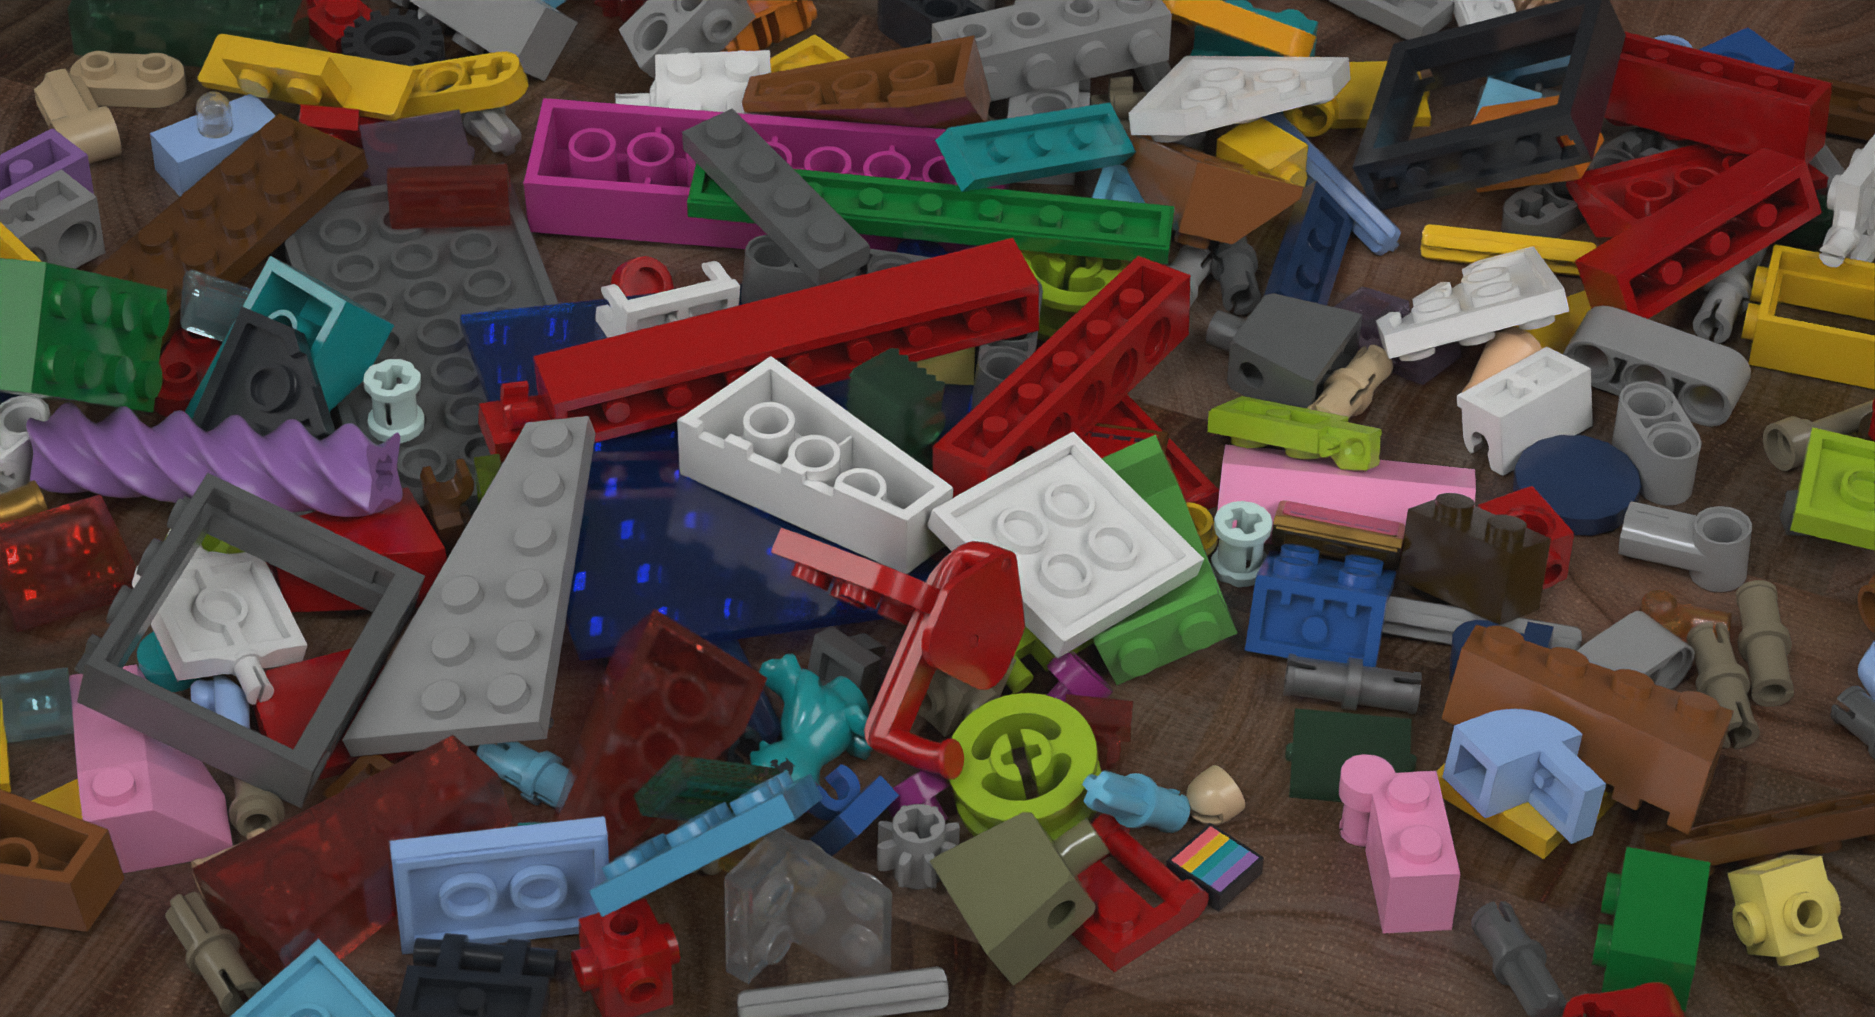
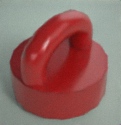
(642, 276)

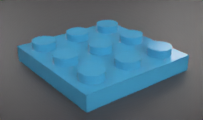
(704, 840)

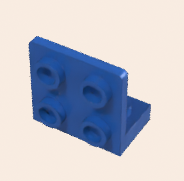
(1319, 606)

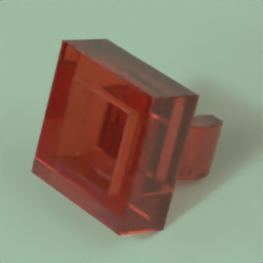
(1109, 720)

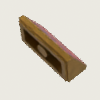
(1338, 532)

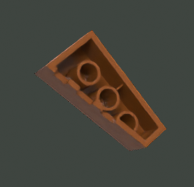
(1634, 732)
(53, 866)

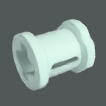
(394, 400)
(1240, 543)

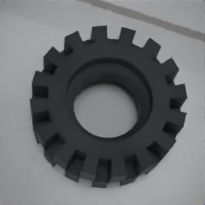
(395, 38)

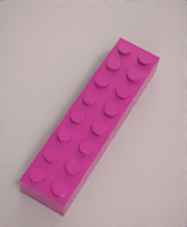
(628, 178)

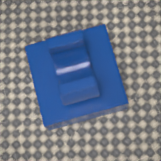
(851, 811)

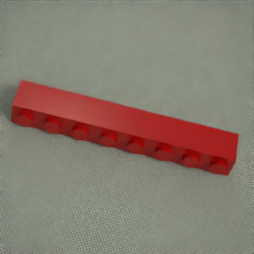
(815, 332)

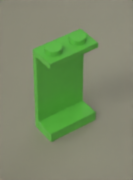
(1183, 618)

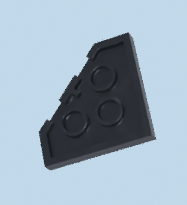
(265, 380)

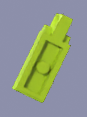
(1297, 429)

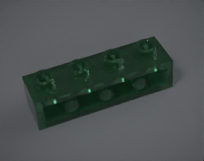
(182, 26)

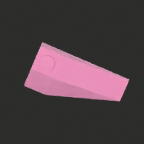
(147, 794)

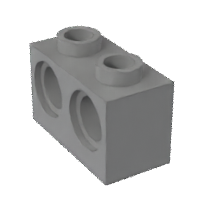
(683, 28)
(56, 220)

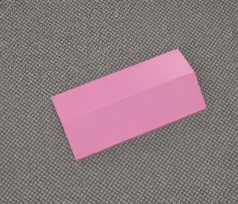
(1382, 492)

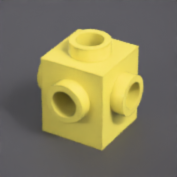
(1785, 908)

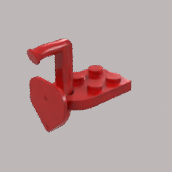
(956, 622)

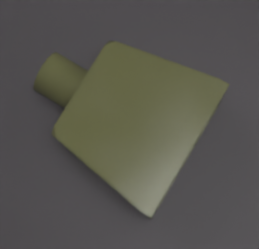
(1021, 888)

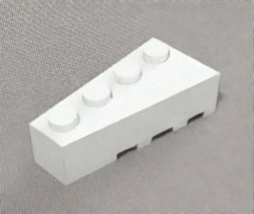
(812, 465)

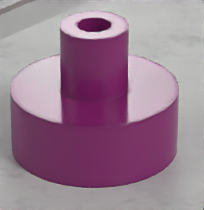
(1076, 678)
(919, 789)

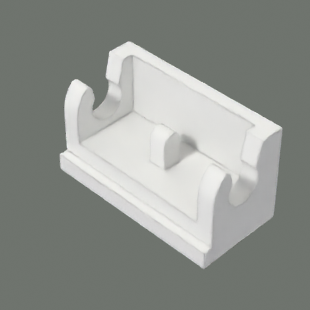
(667, 306)
(1526, 404)

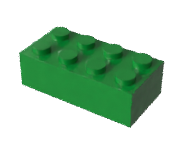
(80, 336)

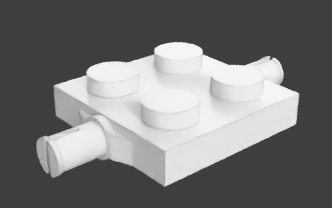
(701, 80)
(1854, 211)
(228, 621)

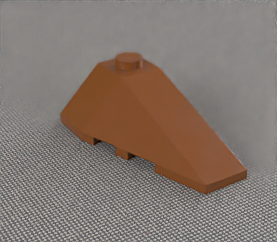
(910, 87)

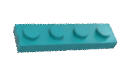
(1035, 146)

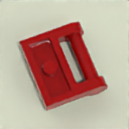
(1122, 920)

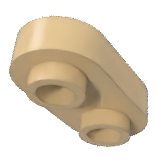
(132, 79)

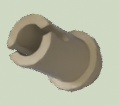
(254, 808)

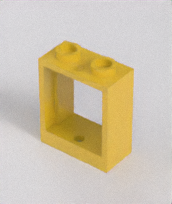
(1805, 347)

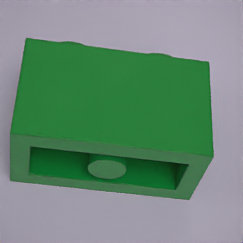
(1654, 924)

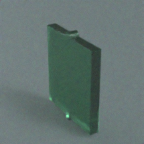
(1330, 738)

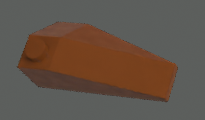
(1209, 194)

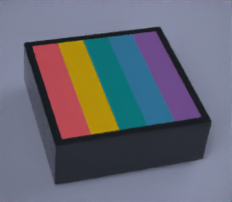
(1217, 865)

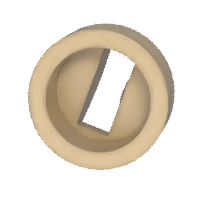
(1214, 797)

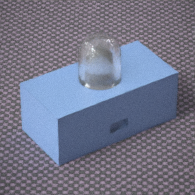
(199, 143)

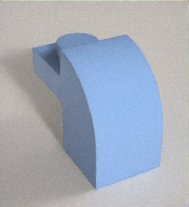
(1522, 759)

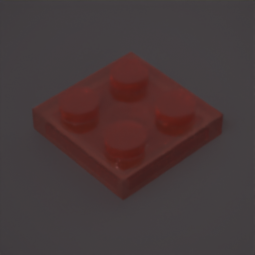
(62, 563)

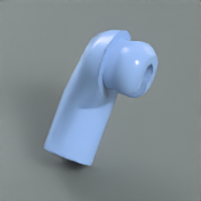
(223, 698)

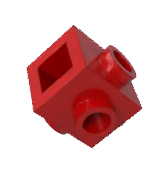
(626, 960)

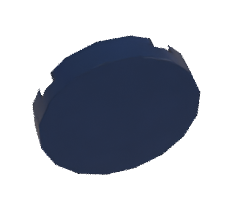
(1581, 480)

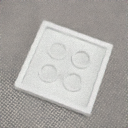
(1079, 537)

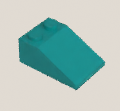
(338, 330)

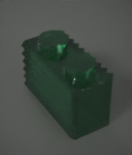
(899, 403)

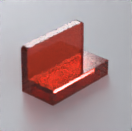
(449, 196)

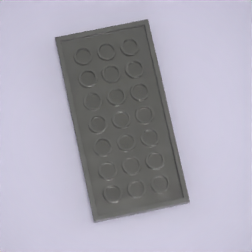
(422, 287)

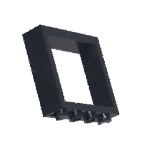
(1500, 147)

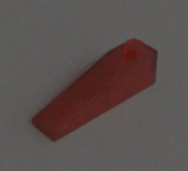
(656, 700)

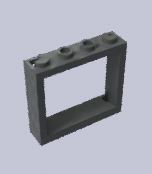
(292, 546)

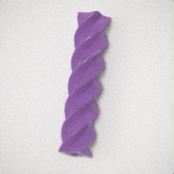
(169, 461)

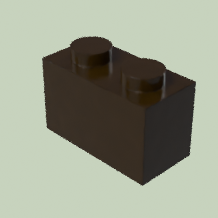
(1474, 558)

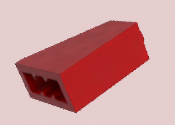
(395, 533)

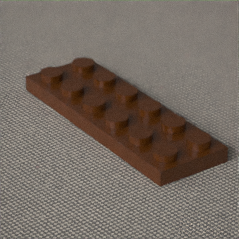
(239, 210)

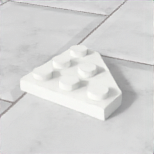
(1234, 90)
(1492, 297)

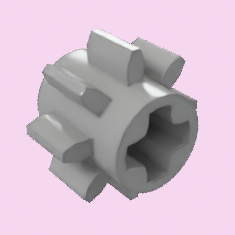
(913, 841)

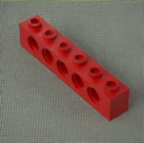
(1072, 375)

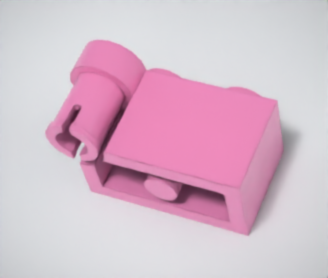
(1405, 840)

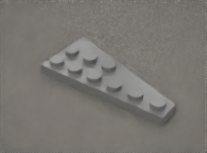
(494, 621)

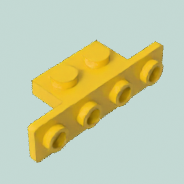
(307, 76)

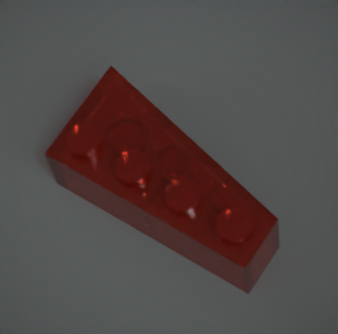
(332, 864)

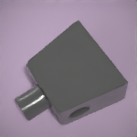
(1285, 348)

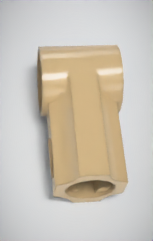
(75, 115)

